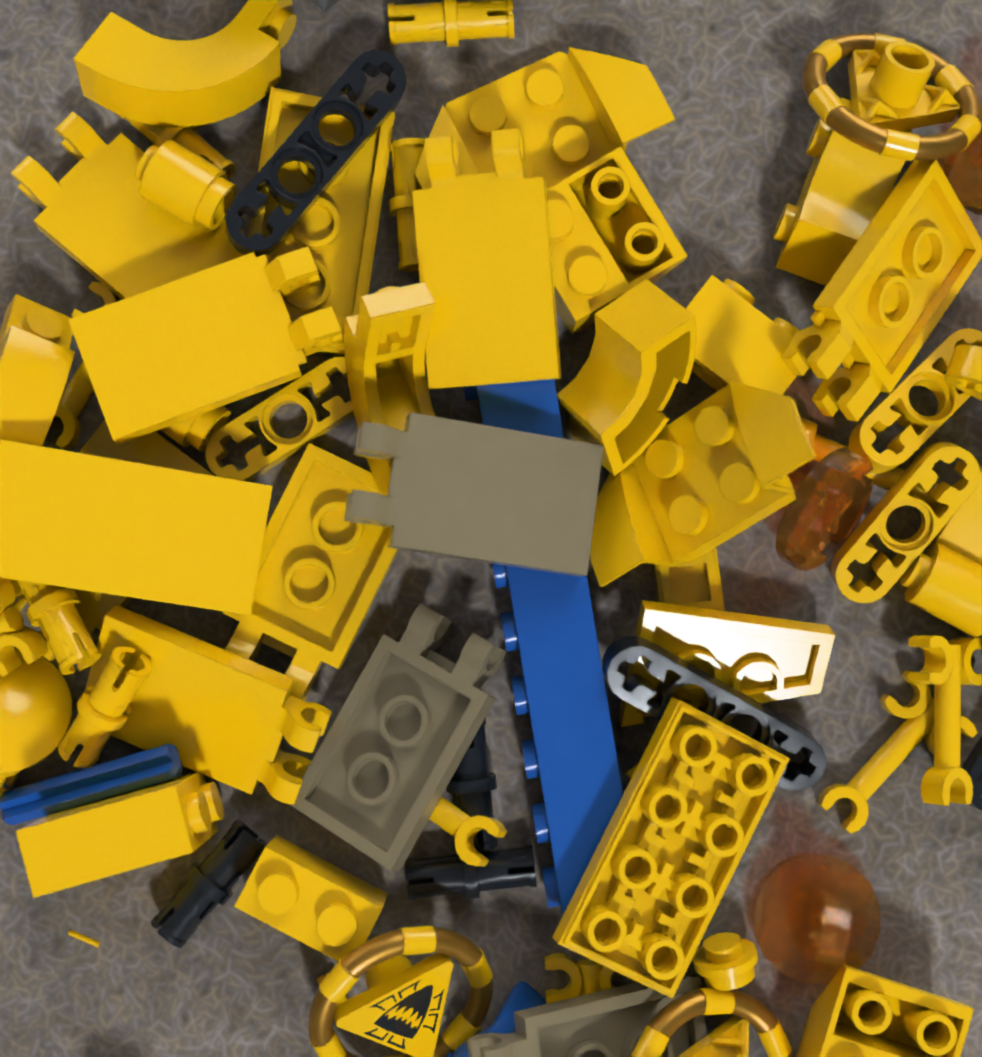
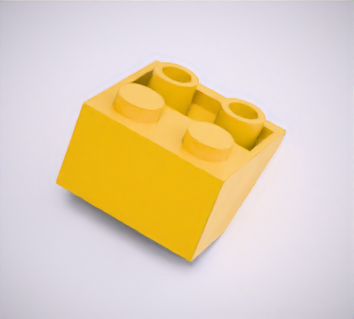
(605, 238)
(882, 1018)

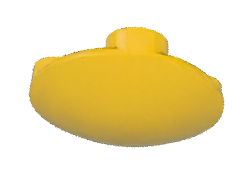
(32, 714)

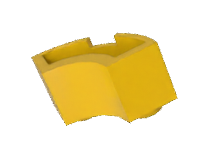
(835, 204)
(632, 369)

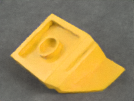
(565, 108)
(700, 481)

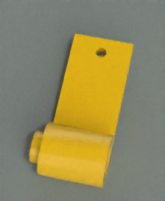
(949, 574)

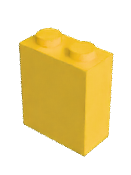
(120, 833)

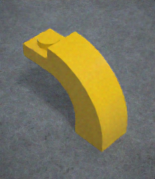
(186, 79)
(388, 361)
(32, 369)

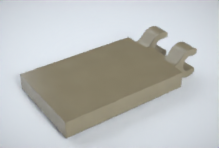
(482, 493)
(399, 739)
(591, 1025)

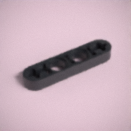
(311, 149)
(719, 702)

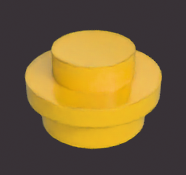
(726, 961)

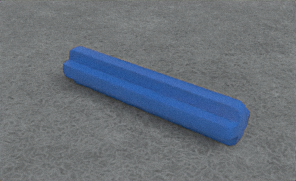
(91, 784)

